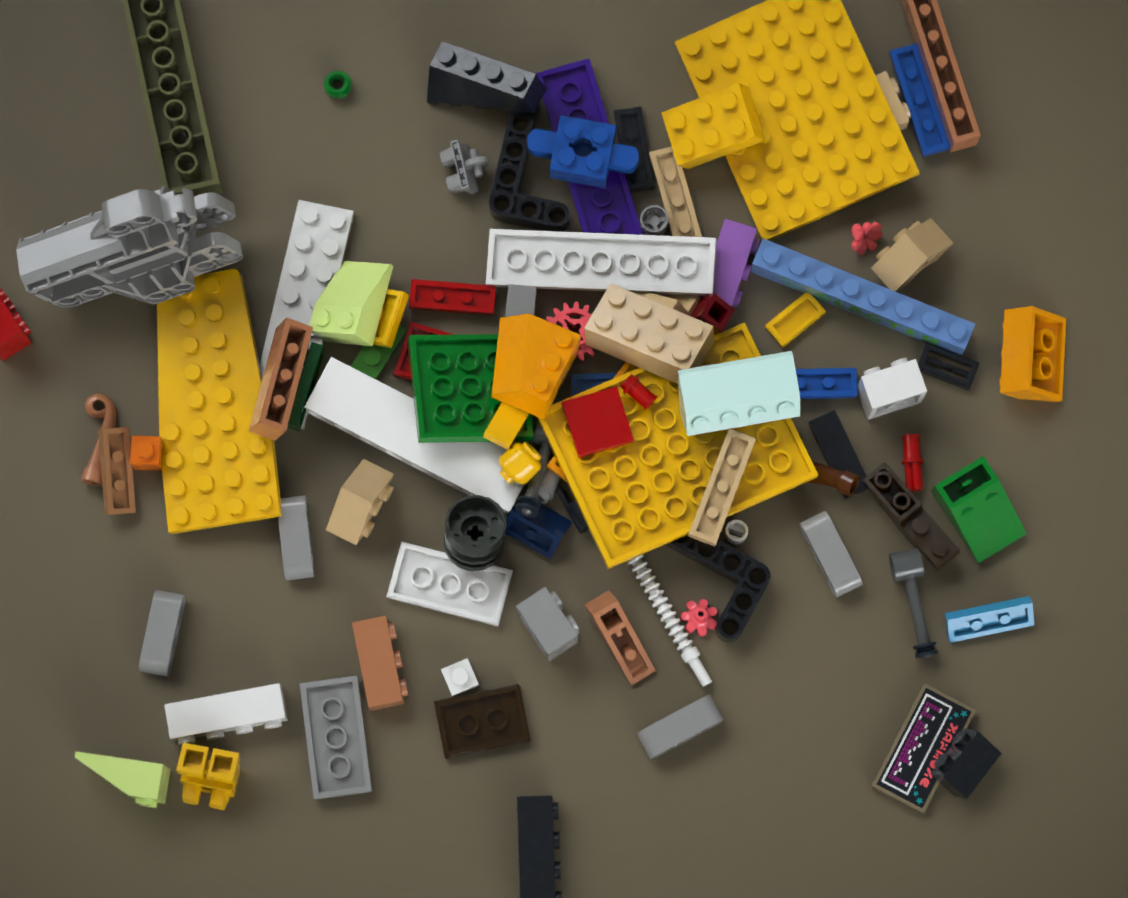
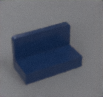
(540, 532)

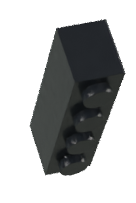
(537, 846)

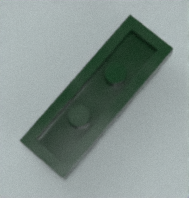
(306, 384)

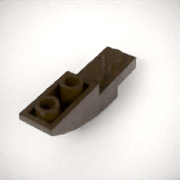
(910, 517)

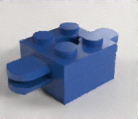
(582, 151)

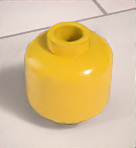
(519, 463)

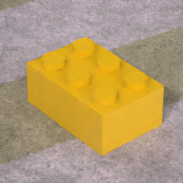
(713, 126)

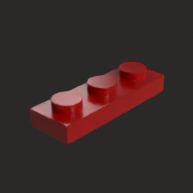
(452, 297)

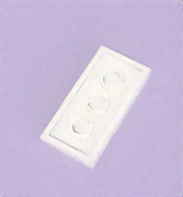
(434, 582)

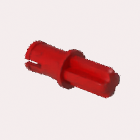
(912, 462)

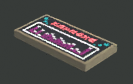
(919, 743)

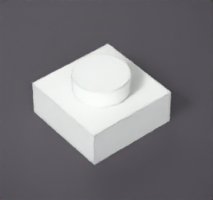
(460, 677)

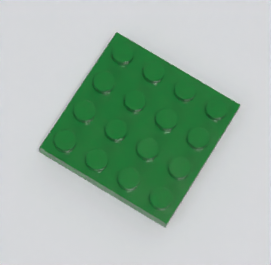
(454, 387)

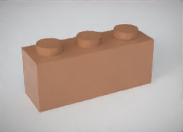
(379, 662)

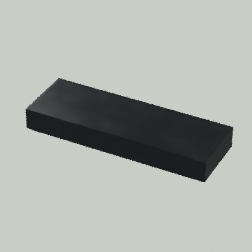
(632, 132)
(837, 447)

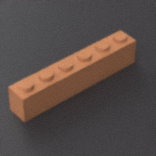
(942, 72)

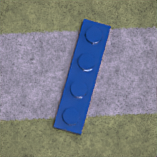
(919, 99)

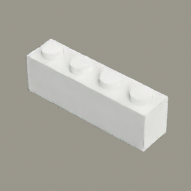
(225, 713)

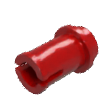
(638, 392)

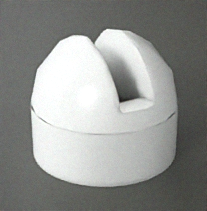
(738, 528)

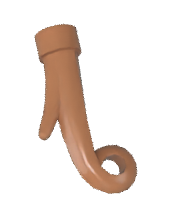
(92, 473)

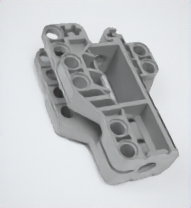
(133, 247)

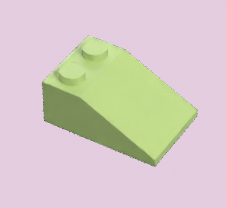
(352, 304)
(139, 779)

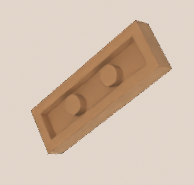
(116, 471)

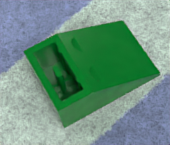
(979, 509)

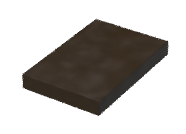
(482, 721)

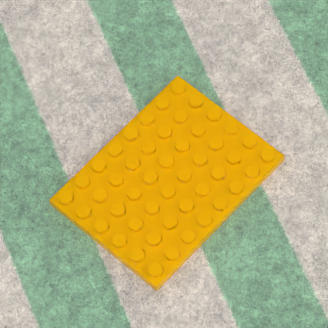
(816, 104)
(653, 487)

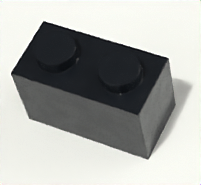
(965, 763)

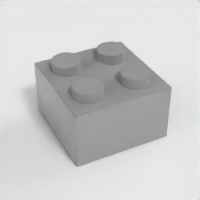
(547, 623)

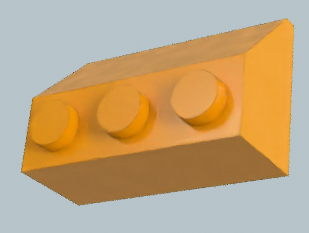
(1033, 354)

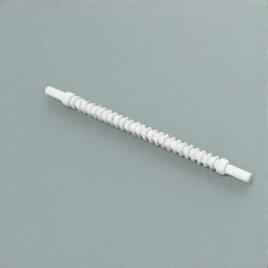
(689, 653)

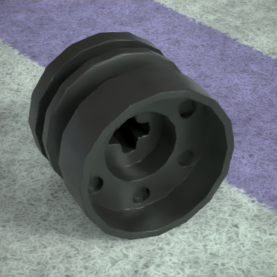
(474, 519)

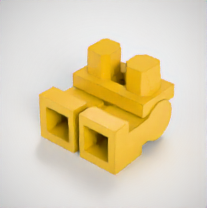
(208, 775)

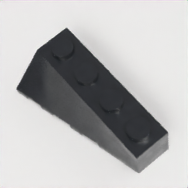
(480, 81)

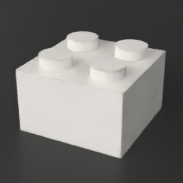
(891, 388)

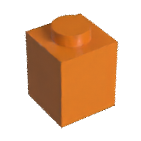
(146, 453)

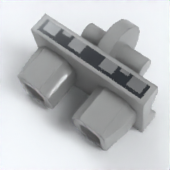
(468, 167)

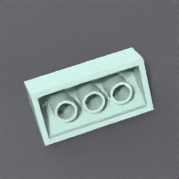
(738, 393)

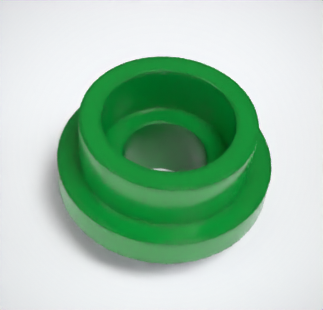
(337, 76)

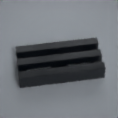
(943, 376)

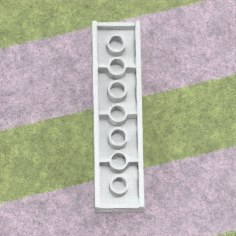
(388, 422)

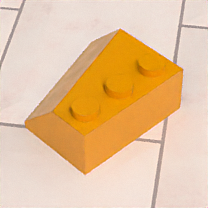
(532, 362)

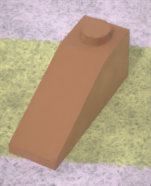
(620, 637)

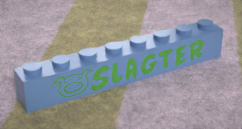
(862, 297)

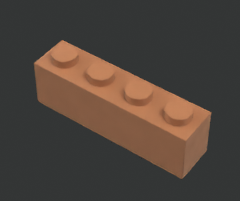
(280, 379)

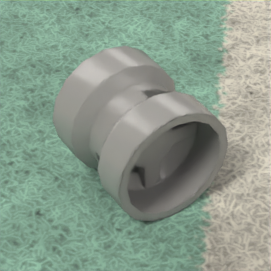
(654, 216)

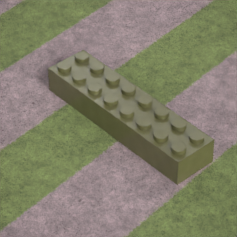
(172, 96)

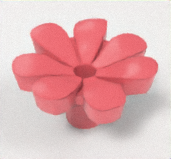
(865, 237)
(695, 620)

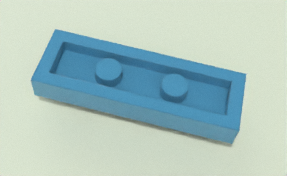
(989, 619)

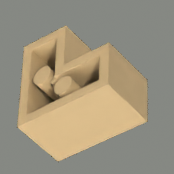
(911, 253)
(360, 501)

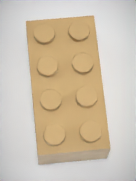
(648, 333)

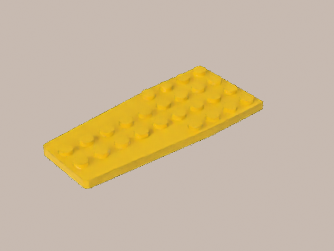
(207, 399)

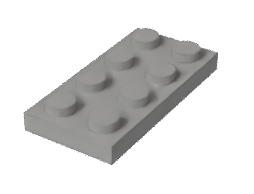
(335, 737)

